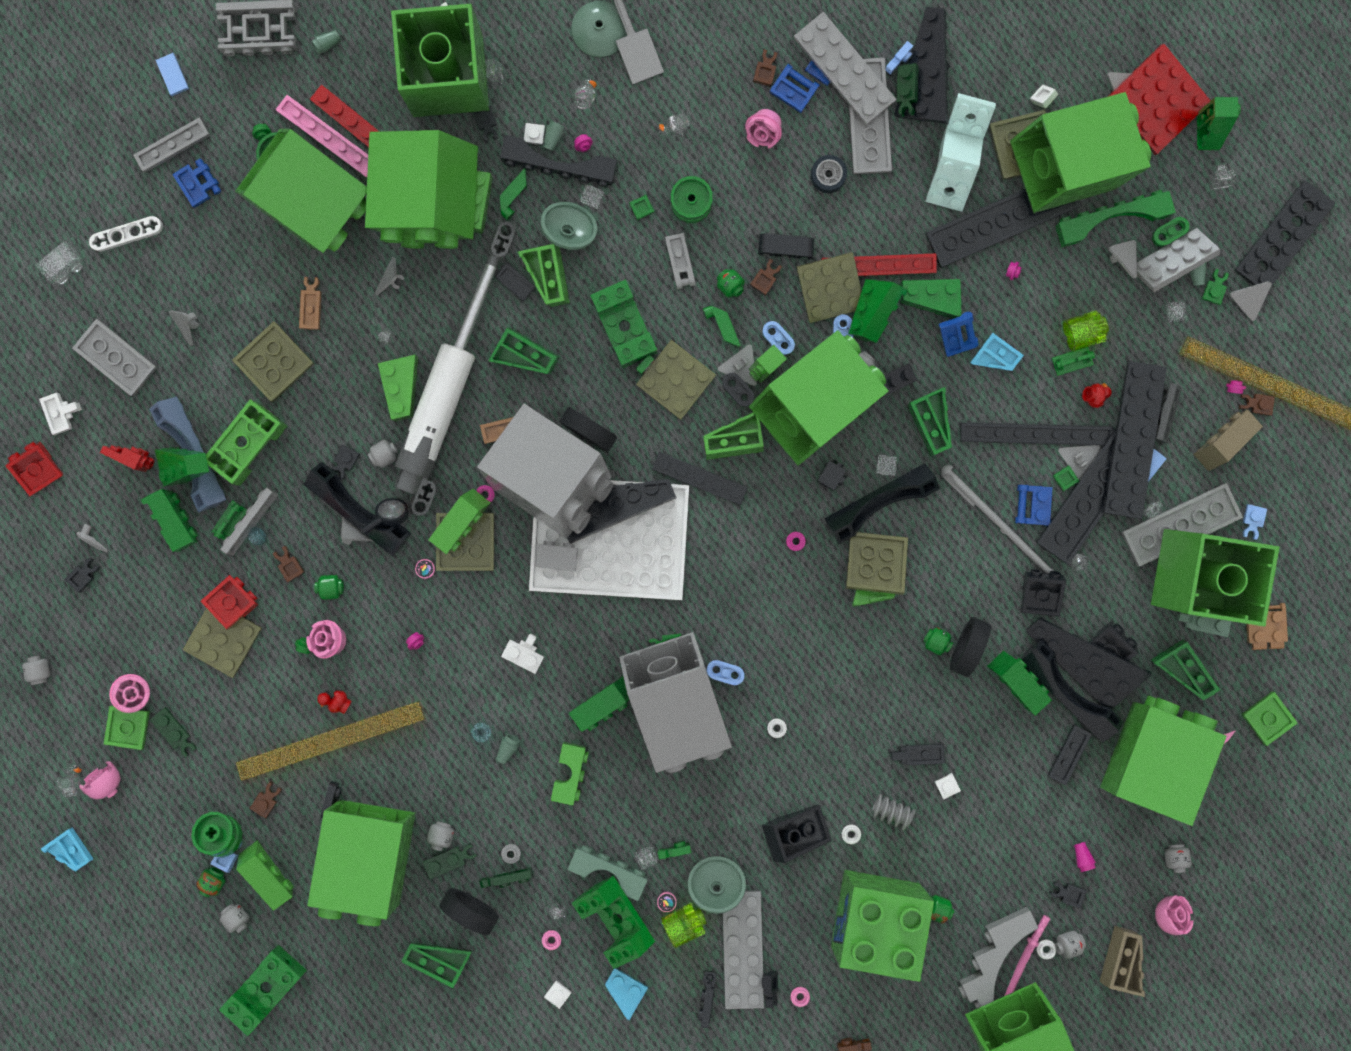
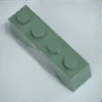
(630, 880)

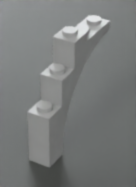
(1004, 935)

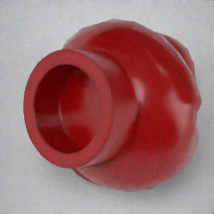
(1096, 394)
(338, 703)

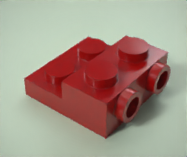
(134, 458)
(33, 468)
(229, 601)

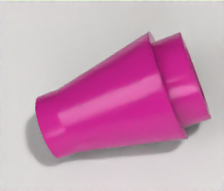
(1084, 858)

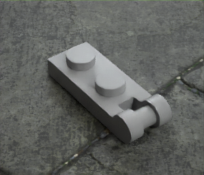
(680, 260)

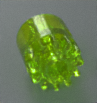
(1085, 330)
(684, 925)

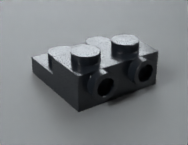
(1043, 592)
(1113, 640)

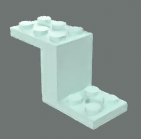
(960, 152)

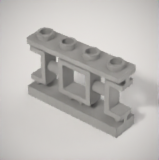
(256, 12)

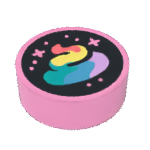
(425, 568)
(666, 901)

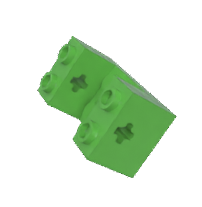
(258, 428)

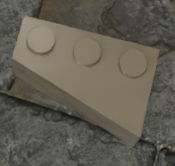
(1229, 440)
(1124, 962)

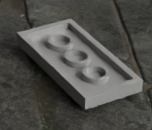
(1176, 259)
(114, 357)

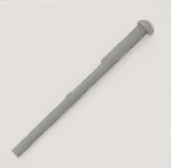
(973, 499)

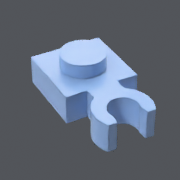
(902, 55)
(1254, 517)
(225, 863)

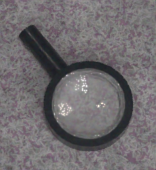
(388, 513)

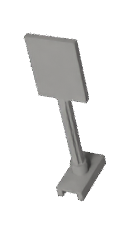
(637, 50)

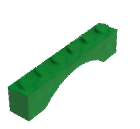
(1153, 208)

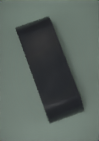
(786, 245)

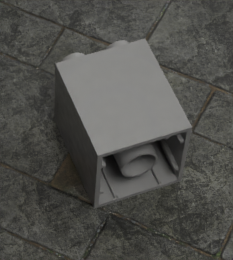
(546, 472)
(674, 703)

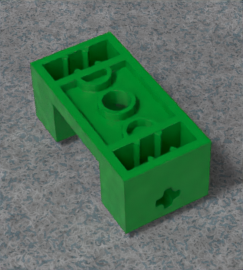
(618, 305)
(630, 933)
(250, 1003)

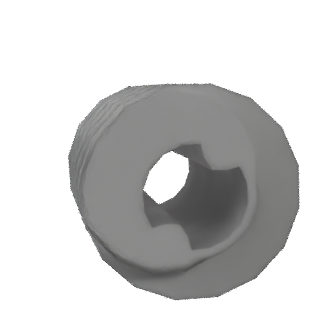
(893, 812)

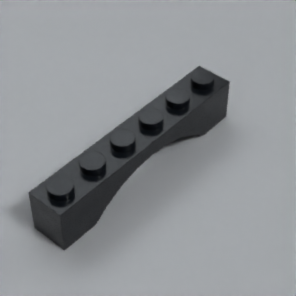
(597, 169)
(914, 484)
(328, 487)
(1098, 719)

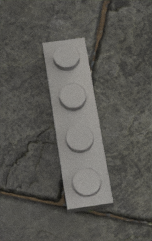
(171, 145)
(253, 515)

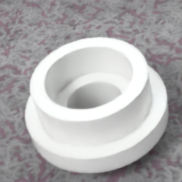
(772, 723)
(853, 840)
(1048, 955)

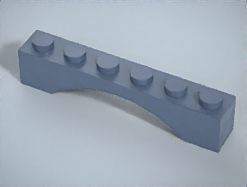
(171, 418)

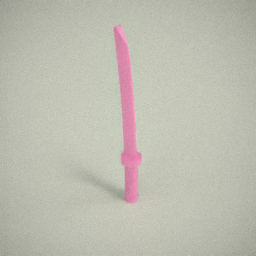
(1032, 942)

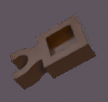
(765, 71)
(764, 279)
(1260, 404)
(289, 566)
(264, 802)
(848, 1044)

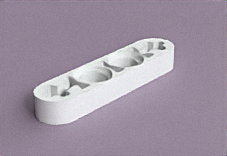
(125, 230)

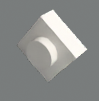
(1044, 96)
(534, 134)
(947, 786)
(557, 994)

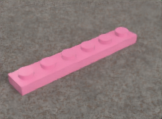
(324, 134)

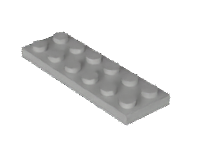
(844, 68)
(871, 142)
(1198, 515)
(743, 954)

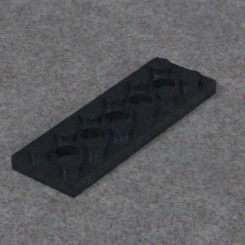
(1283, 223)

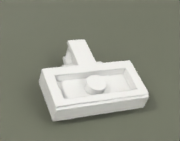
(58, 412)
(523, 654)

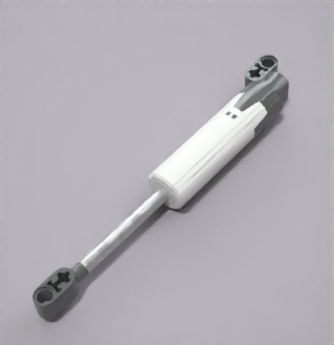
(444, 391)

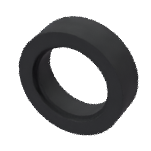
(588, 429)
(970, 647)
(469, 911)

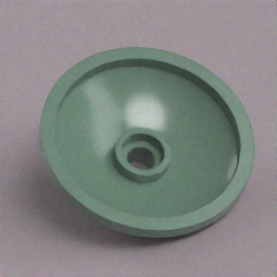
(597, 40)
(568, 218)
(721, 873)

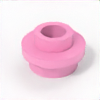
(551, 946)
(800, 1003)

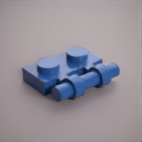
(191, 185)

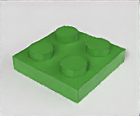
(1269, 718)
(126, 729)

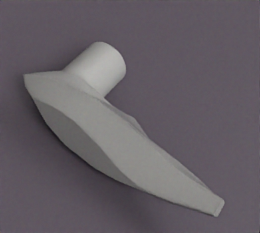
(84, 535)

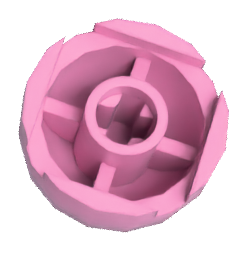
(100, 783)
(1174, 915)

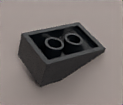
(796, 834)

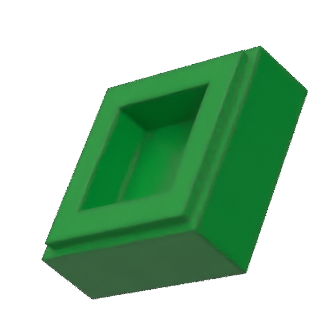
(641, 207)
(645, 364)
(1065, 478)

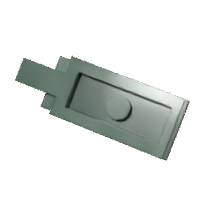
(1205, 624)

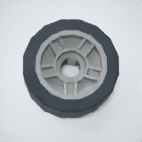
(838, 171)

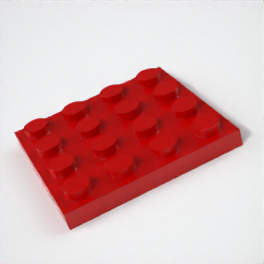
(1163, 96)

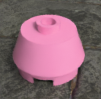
(764, 128)
(326, 639)
(129, 693)

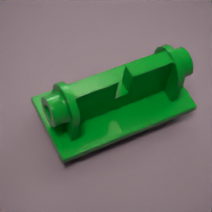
(1073, 361)
(227, 522)

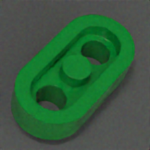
(1170, 232)

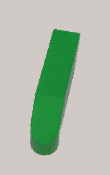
(511, 193)
(724, 324)

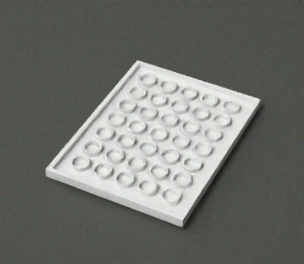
(626, 560)

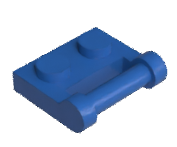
(792, 94)
(952, 335)
(1040, 505)

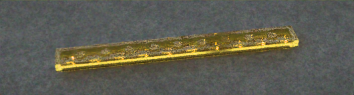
(1266, 382)
(330, 740)

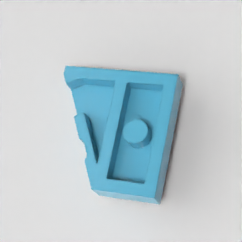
(997, 354)
(69, 850)
(625, 991)

